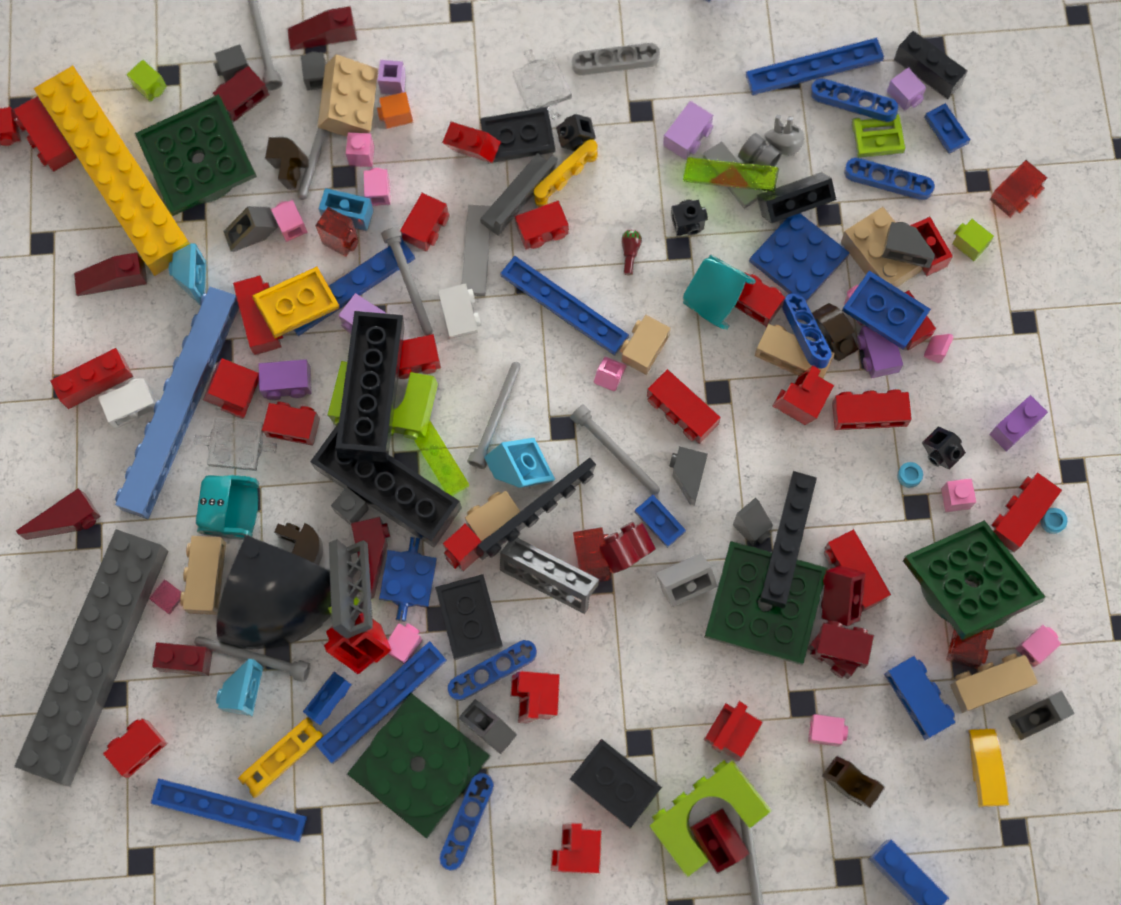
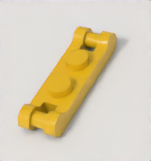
(571, 166)
(280, 757)

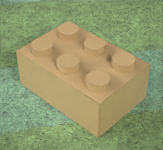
(347, 96)
(866, 246)

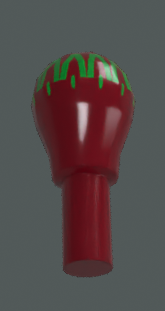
(631, 242)

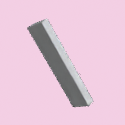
(476, 251)

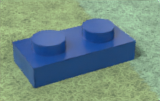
(947, 128)
(660, 521)
(327, 698)

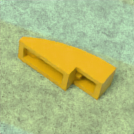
(988, 768)

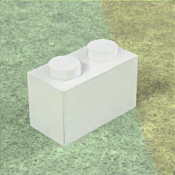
(458, 311)
(128, 403)

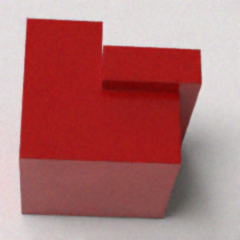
(232, 388)
(804, 397)
(358, 650)
(537, 695)
(733, 731)
(579, 850)

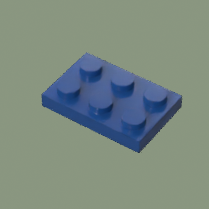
(886, 310)

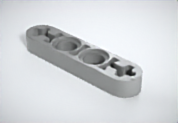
(615, 54)

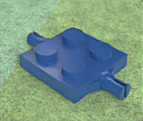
(408, 579)

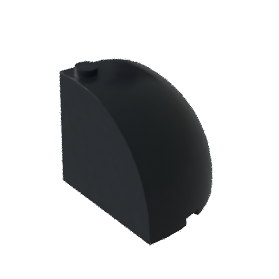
(271, 598)

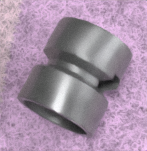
(757, 152)

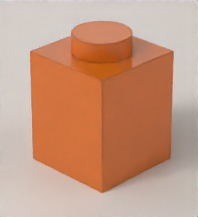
(395, 110)

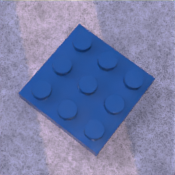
(799, 256)

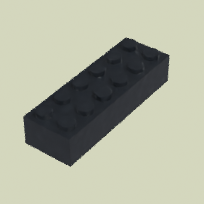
(370, 386)
(391, 491)

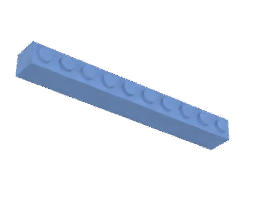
(177, 403)

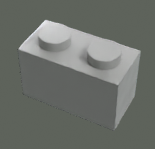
(686, 579)

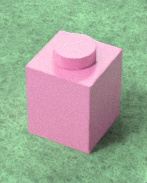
(360, 149)
(377, 186)
(289, 220)
(958, 495)
(404, 642)
(1039, 645)
(827, 730)

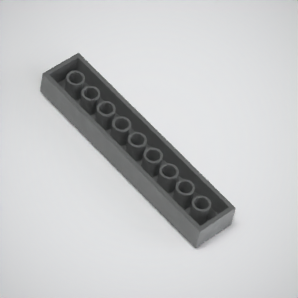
(92, 658)

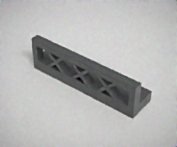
(517, 193)
(548, 572)
(344, 591)

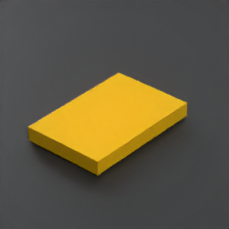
(295, 302)

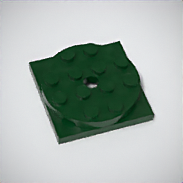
(177, 139)
(975, 557)
(741, 622)
(424, 795)

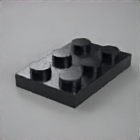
(521, 133)
(468, 617)
(615, 783)

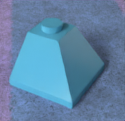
(189, 271)
(519, 463)
(241, 689)

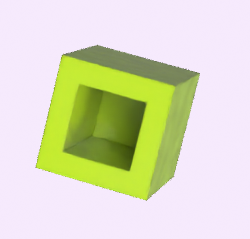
(146, 80)
(972, 239)

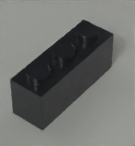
(930, 64)
(796, 197)

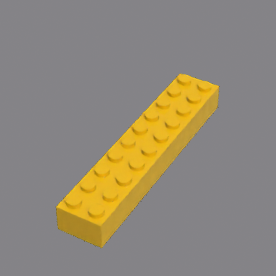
(112, 168)

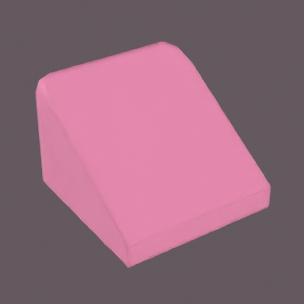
(938, 347)
(609, 373)

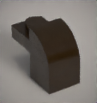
(288, 158)
(836, 330)
(307, 542)
(852, 782)

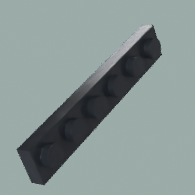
(530, 514)
(788, 540)

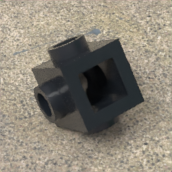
(575, 131)
(688, 217)
(943, 448)

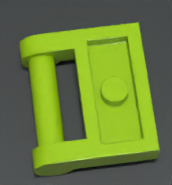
(880, 141)

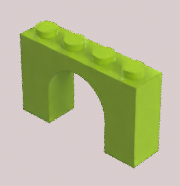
(410, 417)
(673, 825)

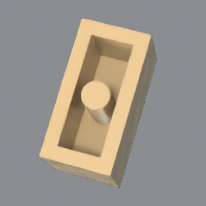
(645, 344)
(492, 515)

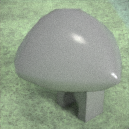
(785, 138)

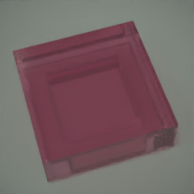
(166, 596)

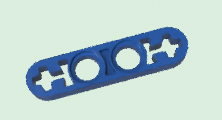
(852, 104)
(890, 174)
(817, 352)
(490, 666)
(470, 823)

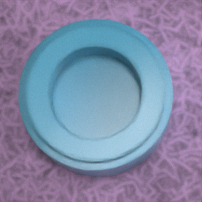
(910, 474)
(1054, 521)

